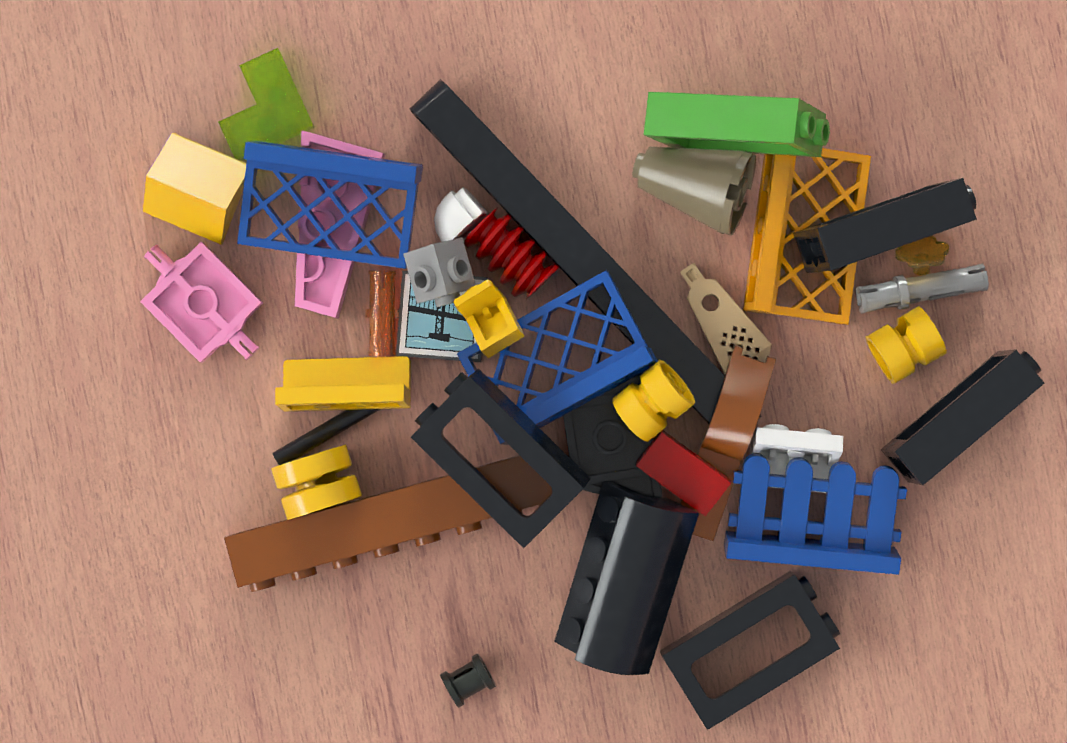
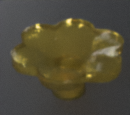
(923, 254)

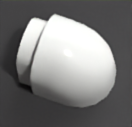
(458, 215)

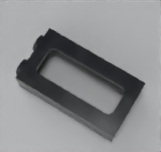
(886, 225)
(963, 415)
(516, 430)
(733, 621)

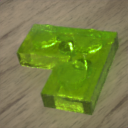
(278, 110)

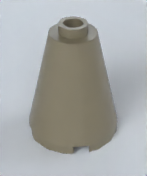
(699, 182)

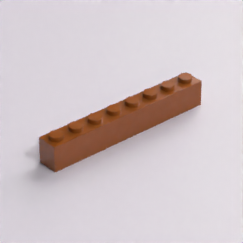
(375, 525)

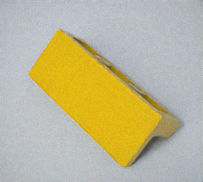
(345, 384)

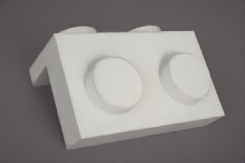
(782, 445)

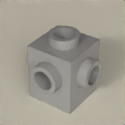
(439, 271)

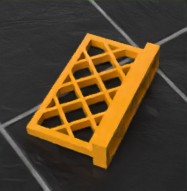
(771, 236)

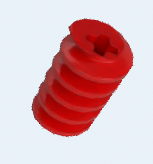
(510, 254)

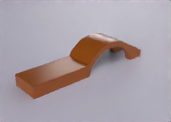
(732, 427)

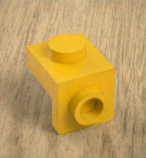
(489, 317)

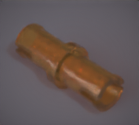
(382, 313)

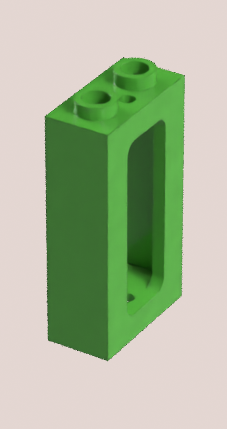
(736, 123)

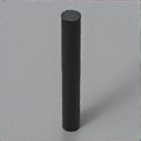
(321, 434)

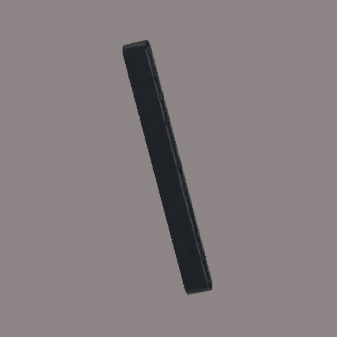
(563, 237)

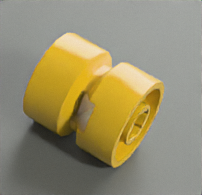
(908, 343)
(656, 398)

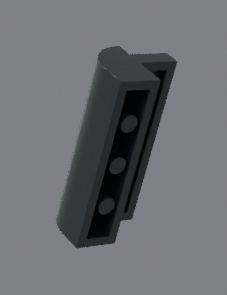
(625, 580)

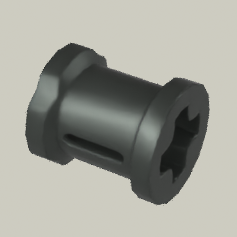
(467, 680)

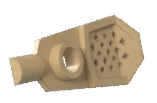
(723, 319)

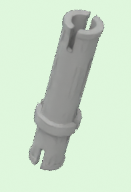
(931, 286)

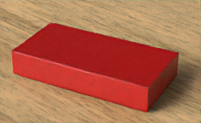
(683, 473)

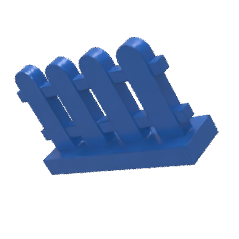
(835, 530)

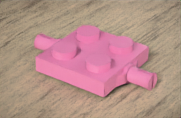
(201, 302)

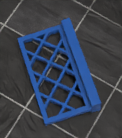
(332, 166)
(584, 385)

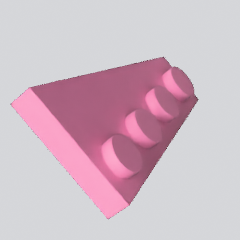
(319, 279)

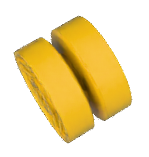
(316, 482)

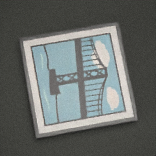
(431, 330)

